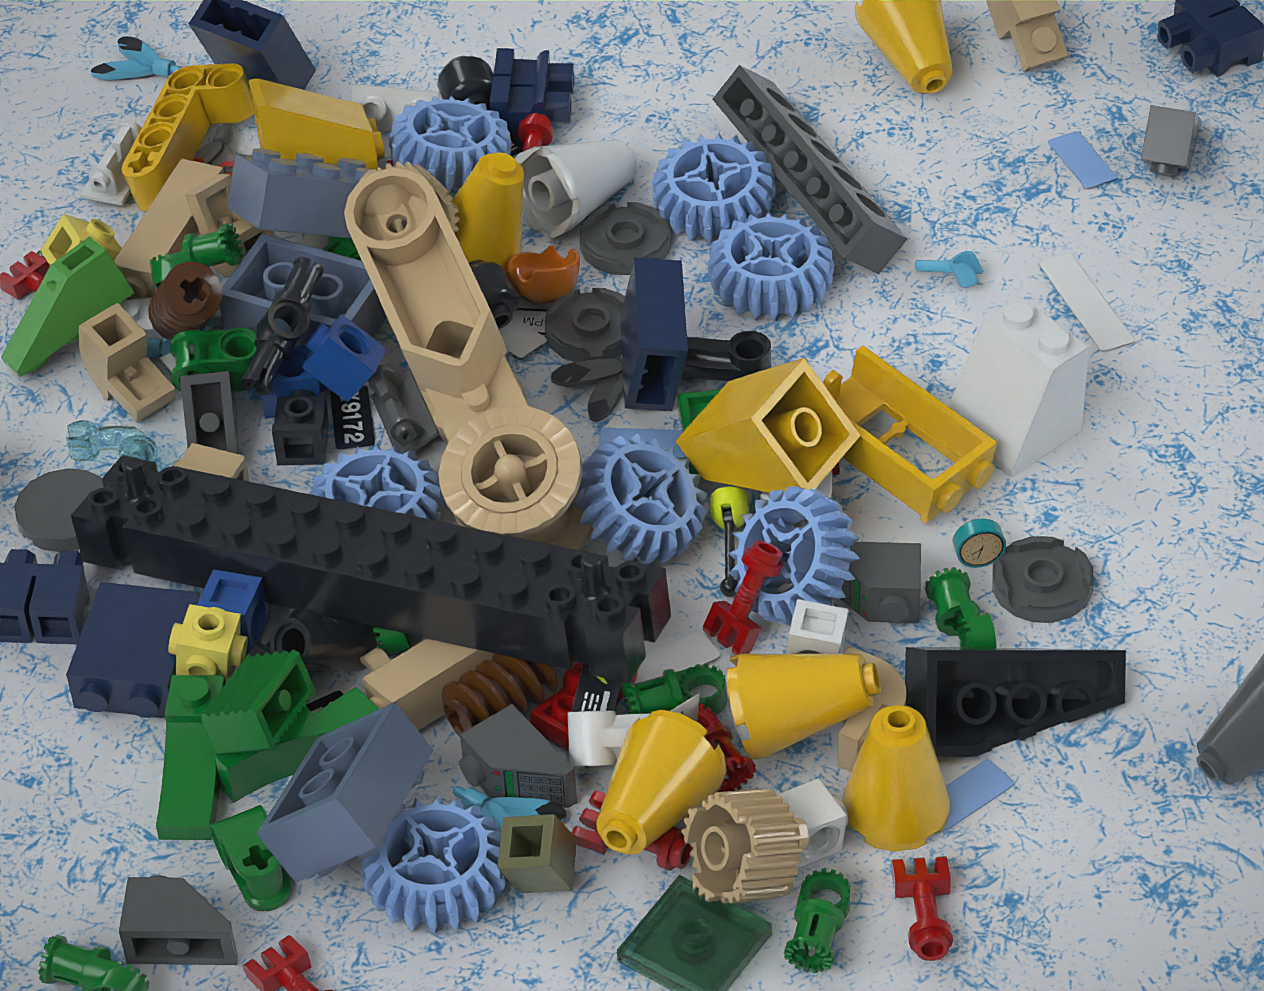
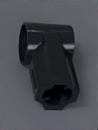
(727, 359)

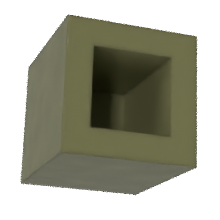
(537, 853)

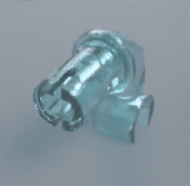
(87, 441)

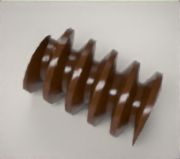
(185, 299)
(493, 688)

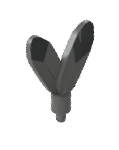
(604, 373)

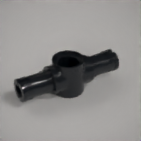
(270, 342)

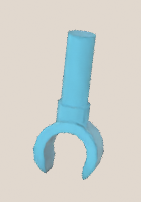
(963, 266)

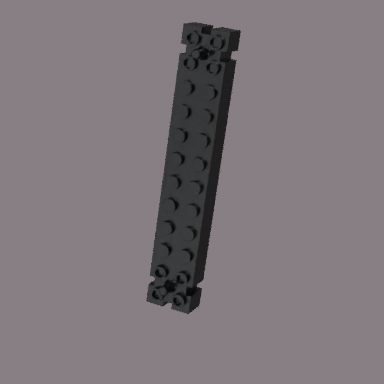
(378, 567)

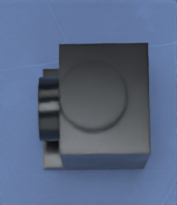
(301, 417)

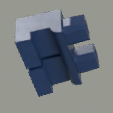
(1213, 34)
(531, 87)
(42, 598)

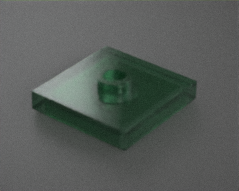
(693, 941)

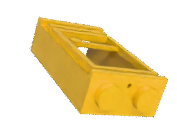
(881, 387)

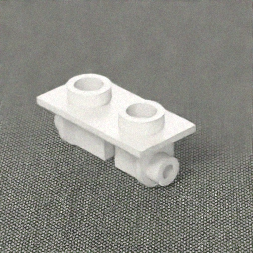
(387, 102)
(106, 179)

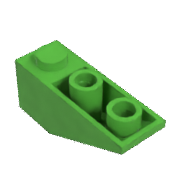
(71, 293)

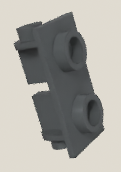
(402, 409)

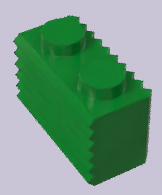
(258, 703)

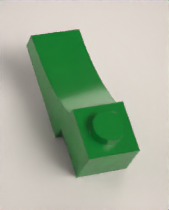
(190, 769)
(250, 771)

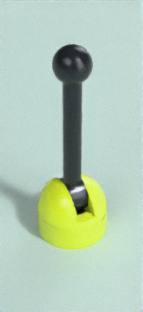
(729, 520)

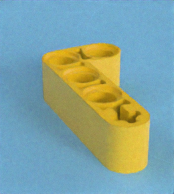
(179, 121)

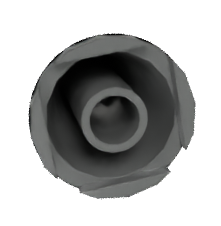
(1235, 739)

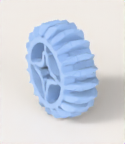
(447, 137)
(712, 185)
(771, 266)
(383, 482)
(648, 527)
(812, 556)
(435, 851)

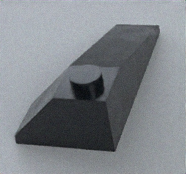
(1004, 695)

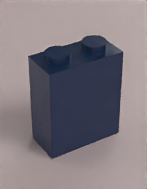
(254, 39)
(653, 334)
(124, 650)

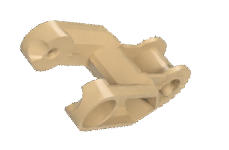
(503, 461)

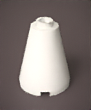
(572, 181)

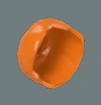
(544, 275)

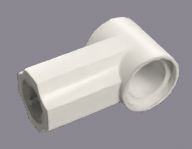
(597, 736)

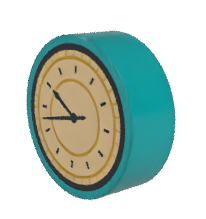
(979, 542)

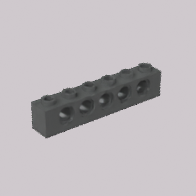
(810, 170)

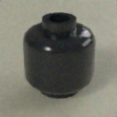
(466, 78)
(497, 290)

